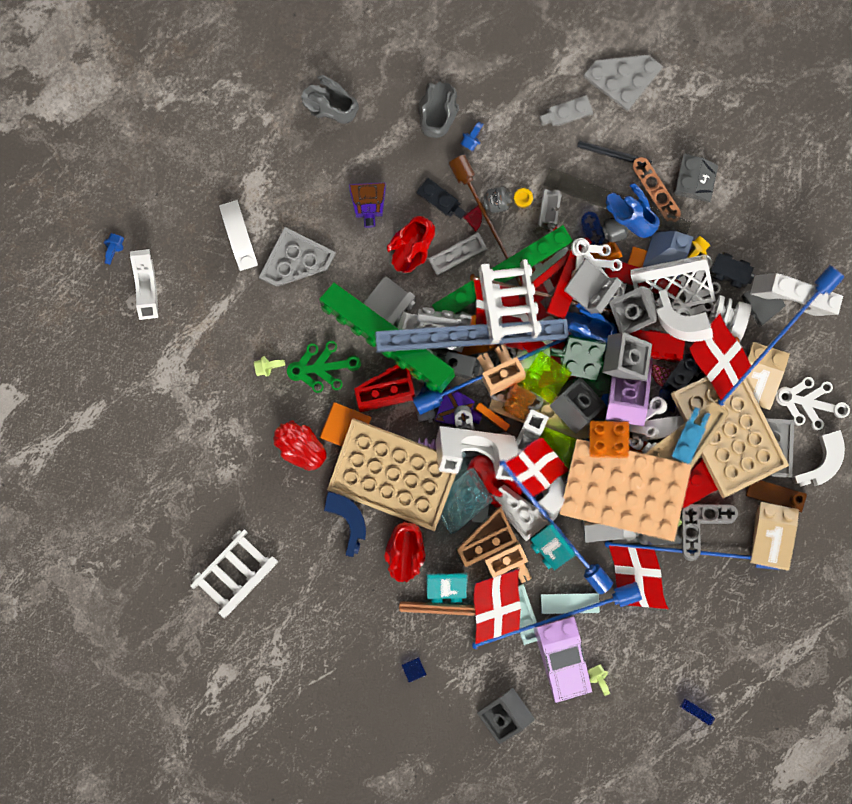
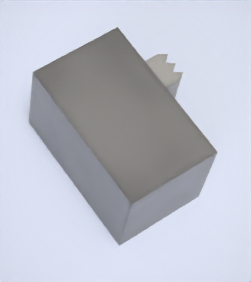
(427, 416)

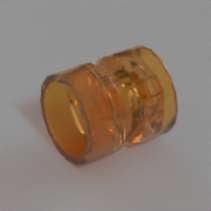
(519, 401)

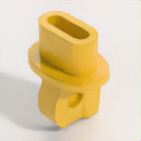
(700, 246)

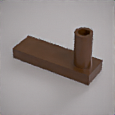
(776, 495)

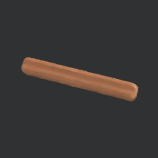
(437, 608)

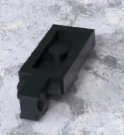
(440, 199)

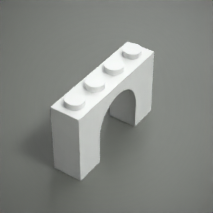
(783, 287)
(454, 441)

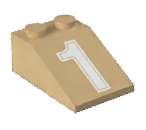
(767, 374)
(774, 535)

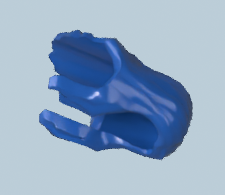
(633, 213)
(590, 325)

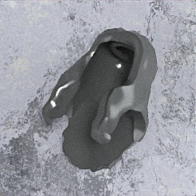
(330, 101)
(438, 109)

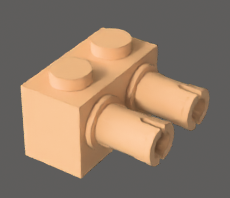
(504, 375)
(507, 559)

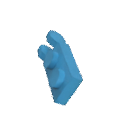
(690, 438)

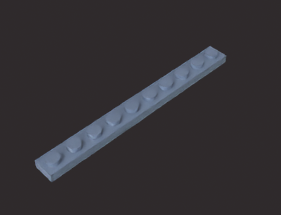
(463, 336)

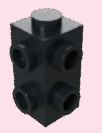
(734, 271)
(682, 374)

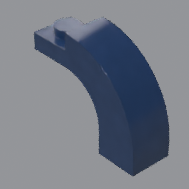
(349, 511)

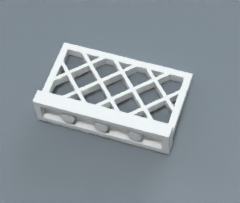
(674, 269)

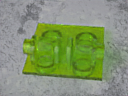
(545, 377)
(561, 444)

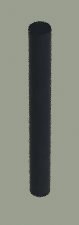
(609, 152)

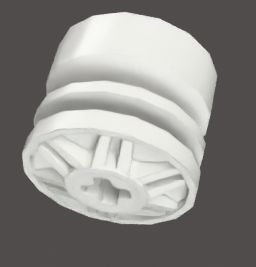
(734, 319)

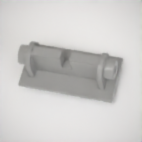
(548, 216)

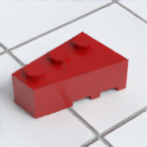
(664, 346)
(385, 390)
(699, 484)

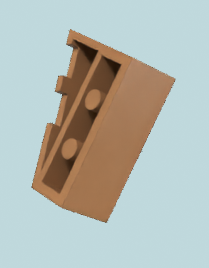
(487, 539)

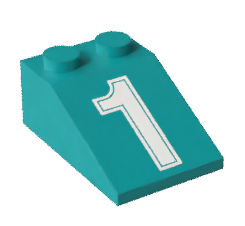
(551, 547)
(446, 587)

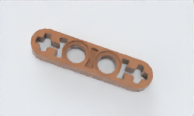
(659, 188)

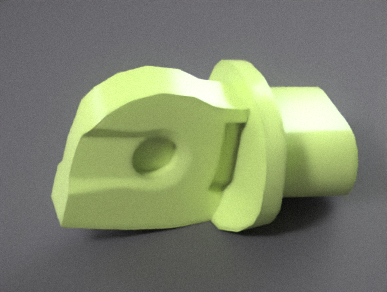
(264, 367)
(598, 675)

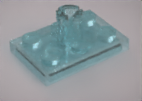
(465, 501)

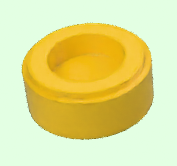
(523, 198)

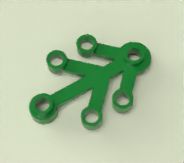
(320, 367)

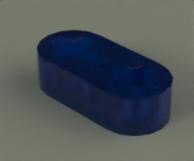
(596, 227)
(697, 712)

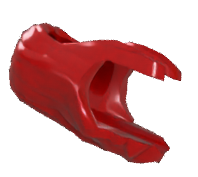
(411, 244)
(299, 446)
(485, 469)
(405, 552)

